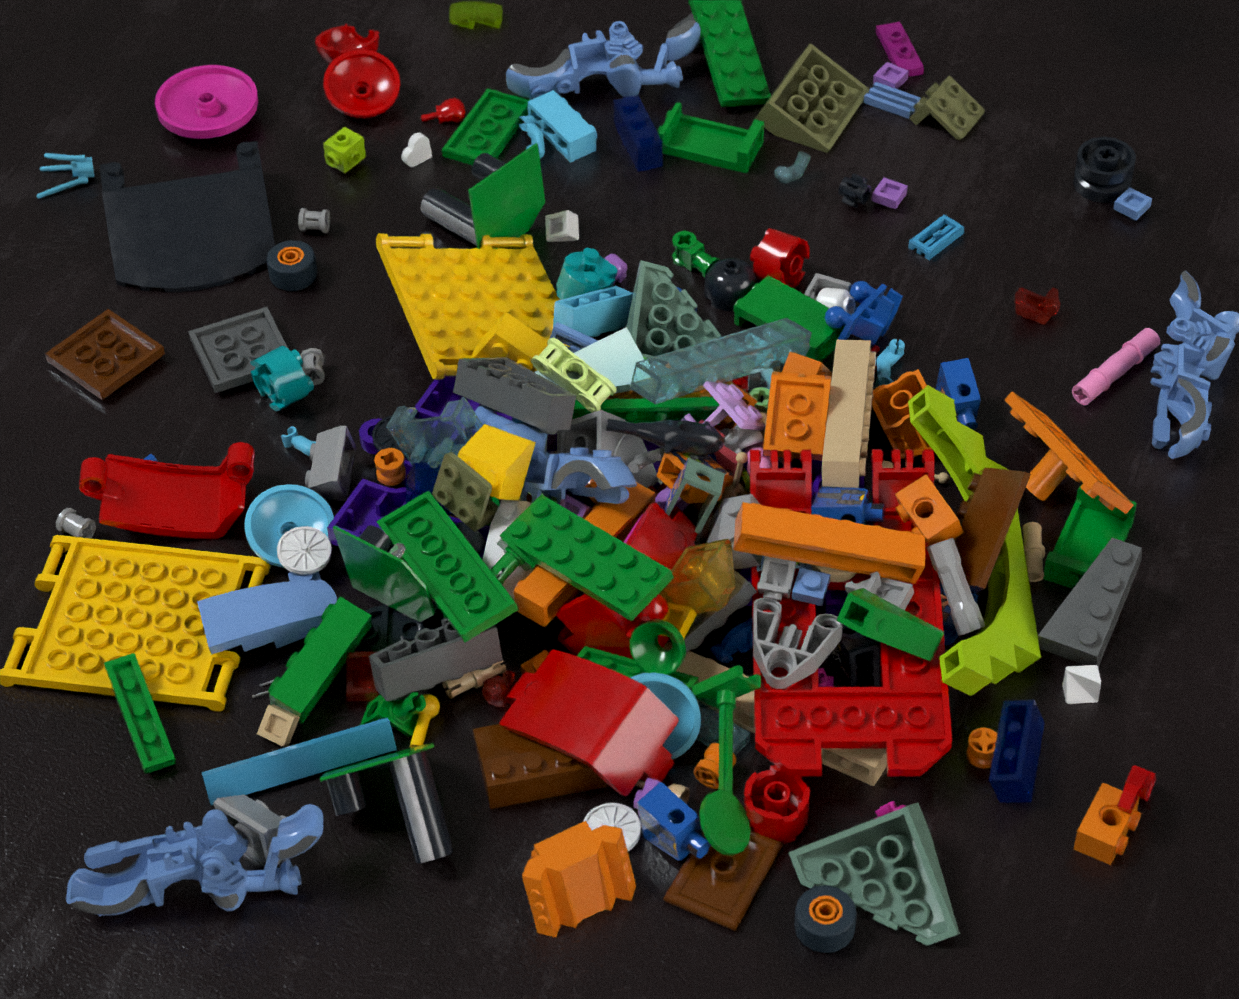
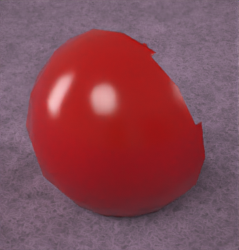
(344, 39)

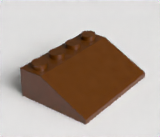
(987, 521)
(527, 771)

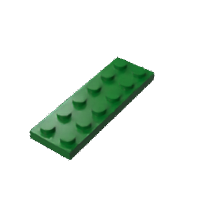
(730, 52)
(588, 557)
(448, 566)

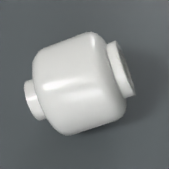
(836, 297)

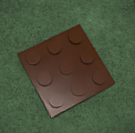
(105, 354)

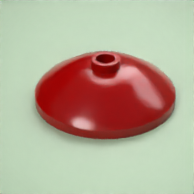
(361, 72)

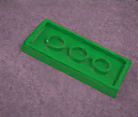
(486, 127)

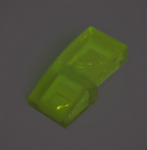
(469, 12)

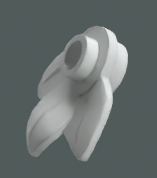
(739, 438)

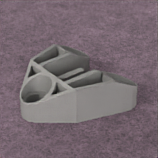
(799, 663)

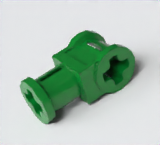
(691, 253)

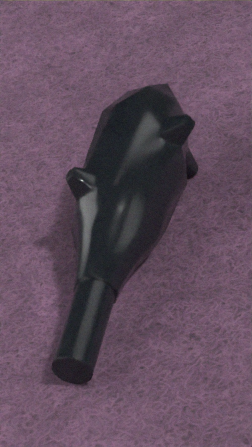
(673, 435)

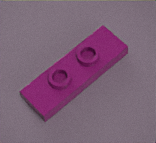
(899, 48)

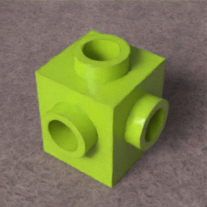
(344, 150)

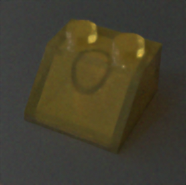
(702, 577)

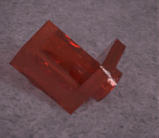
(1035, 306)
(360, 677)

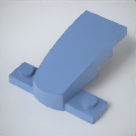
(265, 613)

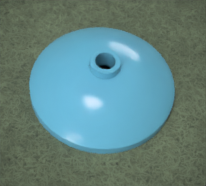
(280, 511)
(681, 703)

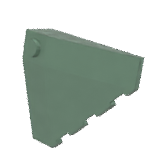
(662, 316)
(887, 870)

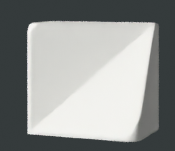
(562, 227)
(1081, 684)

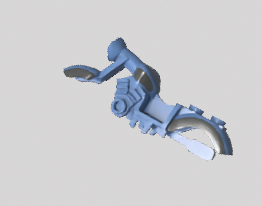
(610, 58)
(1201, 355)
(569, 471)
(197, 853)

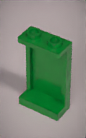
(710, 141)
(775, 301)
(1084, 537)

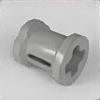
(322, 224)
(317, 373)
(71, 523)

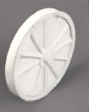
(304, 550)
(616, 816)

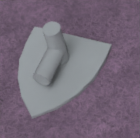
(638, 459)

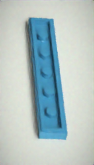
(300, 760)

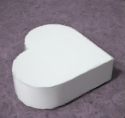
(417, 150)

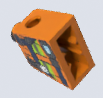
(672, 465)

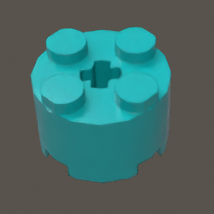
(584, 273)
(281, 377)

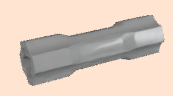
(947, 564)

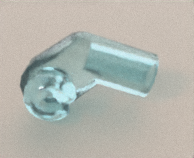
(793, 172)

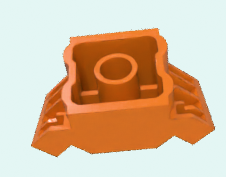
(892, 410)
(577, 876)

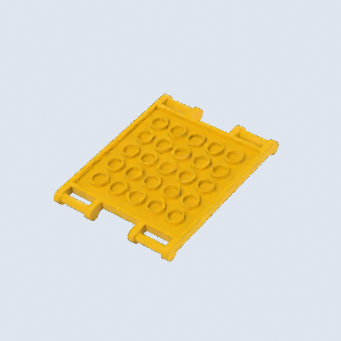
(462, 293)
(125, 602)

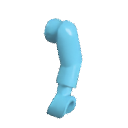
(533, 132)
(887, 360)
(299, 442)

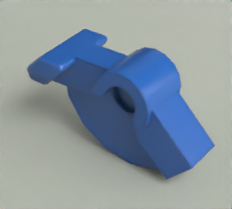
(736, 640)

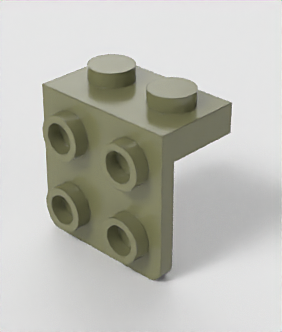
(950, 107)
(464, 492)

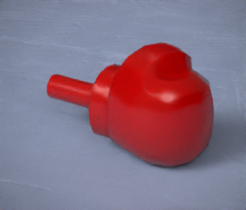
(449, 110)
(654, 610)

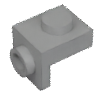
(776, 578)

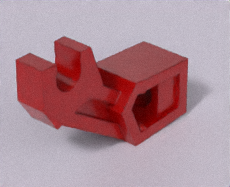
(1138, 785)

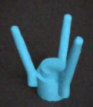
(81, 167)

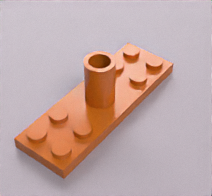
(1063, 460)

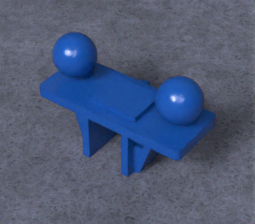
(870, 317)

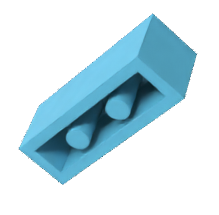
(563, 126)
(595, 311)

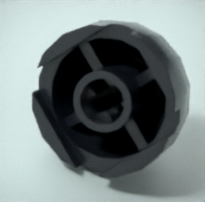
(728, 282)

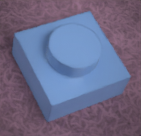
(1132, 203)
(810, 586)

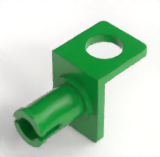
(510, 560)
(400, 712)

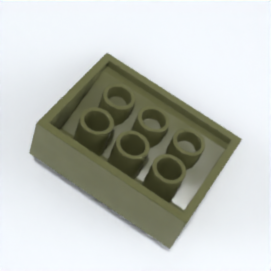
(813, 101)

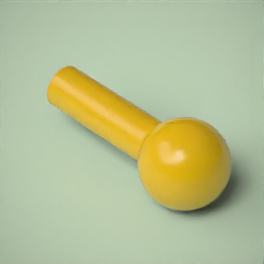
(421, 727)

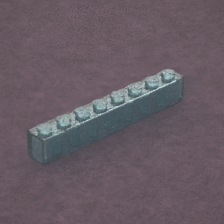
(718, 360)

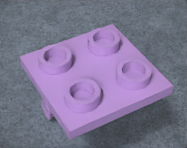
(733, 405)

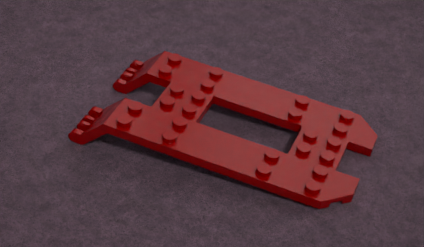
(912, 706)

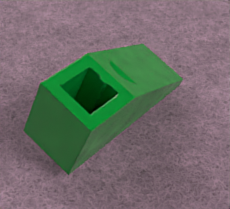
(889, 624)

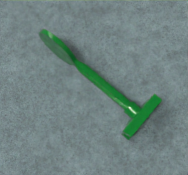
(721, 813)

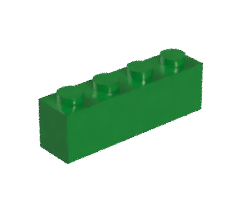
(320, 659)

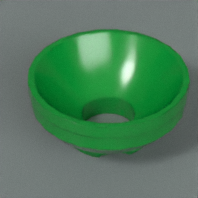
(648, 652)

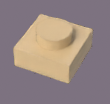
(278, 725)

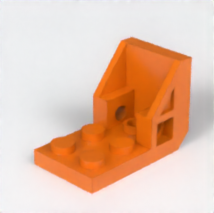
(797, 414)

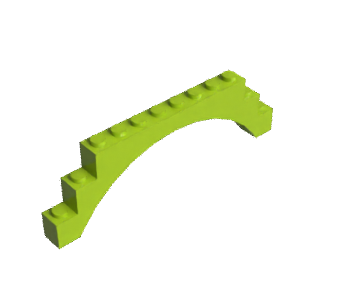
(1010, 630)

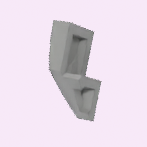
(891, 590)

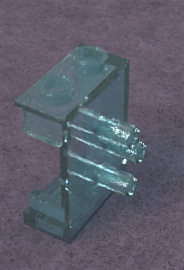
(434, 436)

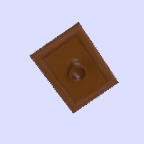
(723, 885)

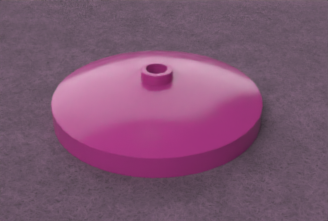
(206, 101)

